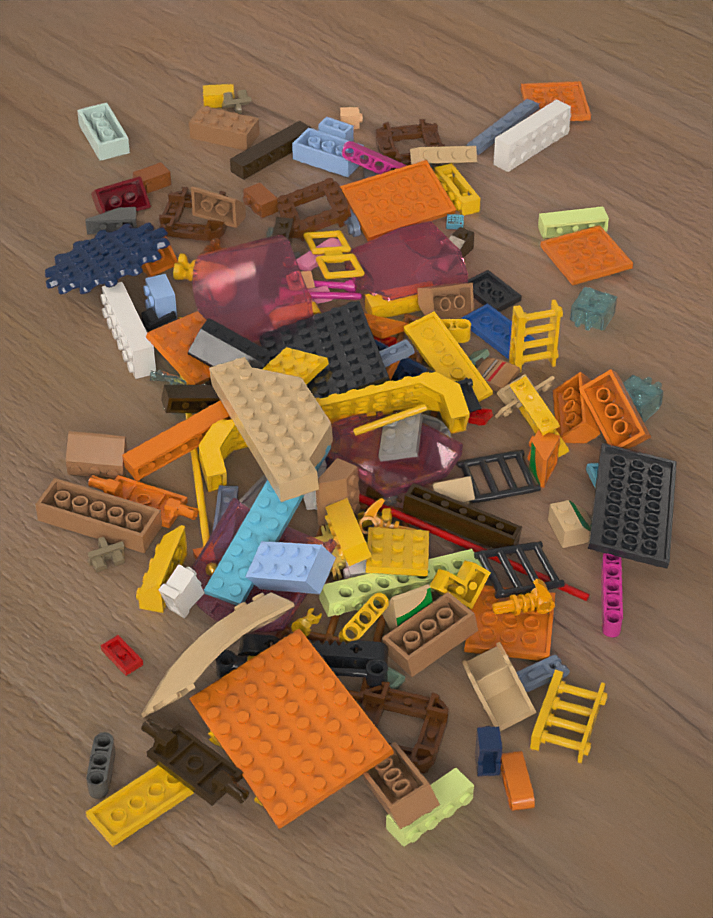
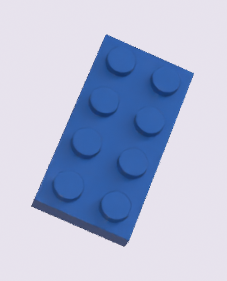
(493, 328)

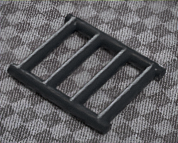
(500, 458)
(519, 549)

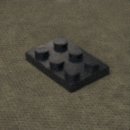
(493, 291)

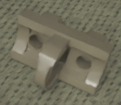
(243, 99)
(98, 557)

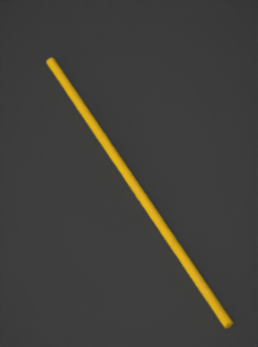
(199, 490)

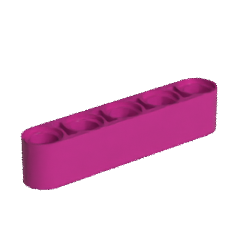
(369, 163)
(611, 595)

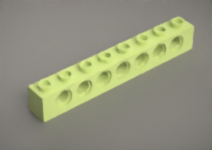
(354, 592)

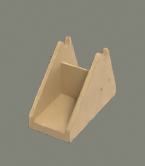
(499, 687)

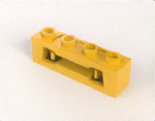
(457, 189)

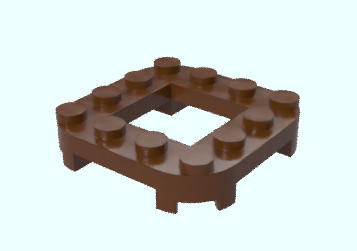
(387, 134)
(337, 214)
(170, 219)
(419, 706)

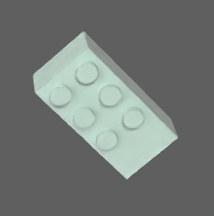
(103, 131)

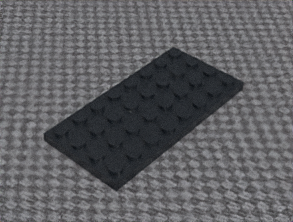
(633, 506)

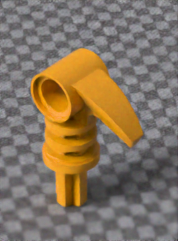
(371, 515)
(538, 598)

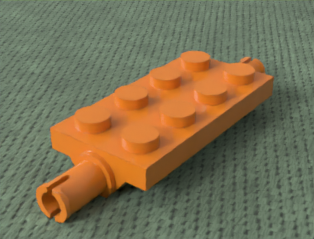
(169, 503)

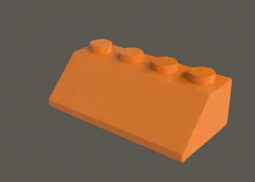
(614, 411)
(573, 413)

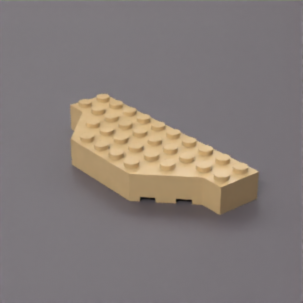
(277, 423)

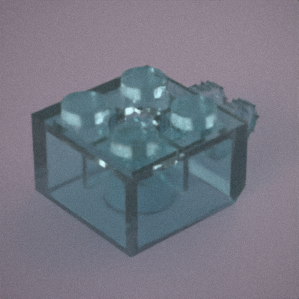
(593, 309)
(644, 395)

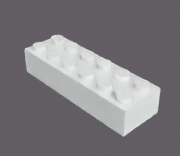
(532, 135)
(128, 330)

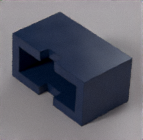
(488, 751)

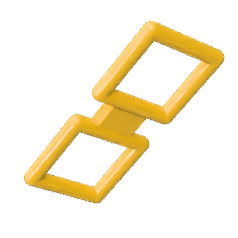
(333, 254)

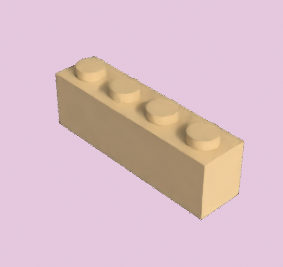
(444, 155)

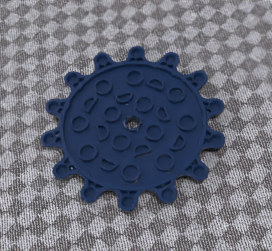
(106, 258)

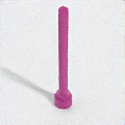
(347, 285)
(336, 295)

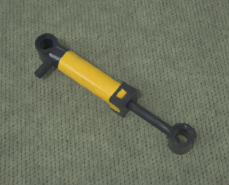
(375, 671)

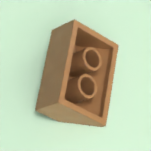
(217, 207)
(447, 300)
(95, 455)
(336, 484)

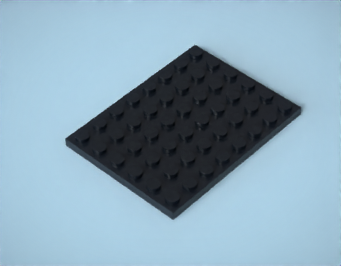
(343, 339)

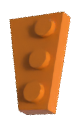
(384, 327)

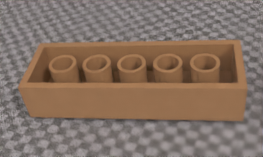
(99, 515)

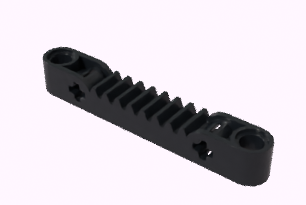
(334, 655)

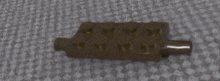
(194, 763)

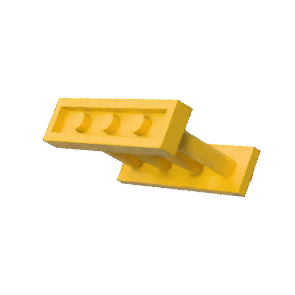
(519, 331)
(536, 411)
(553, 702)

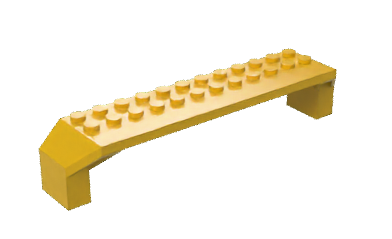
(429, 388)

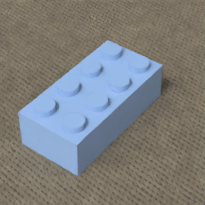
(323, 152)
(290, 567)

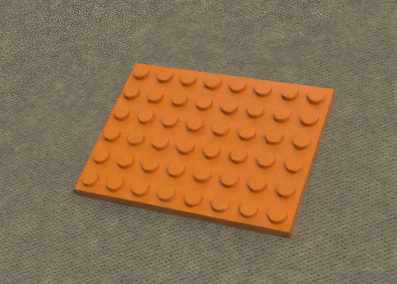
(290, 728)

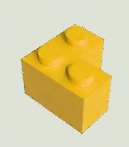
(465, 585)

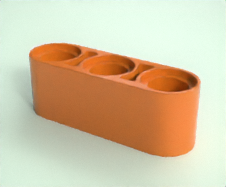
(516, 781)

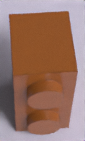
(154, 177)
(260, 200)

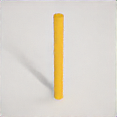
(390, 419)

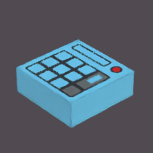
(454, 221)

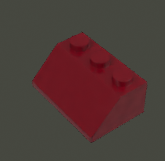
(122, 194)

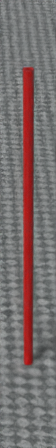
(467, 545)

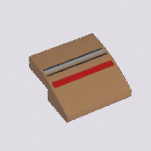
(498, 373)

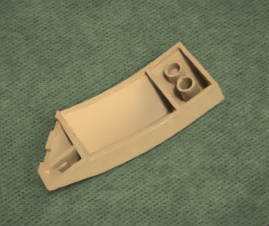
(205, 649)

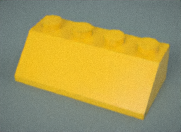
(168, 555)

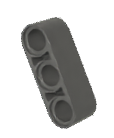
(101, 765)

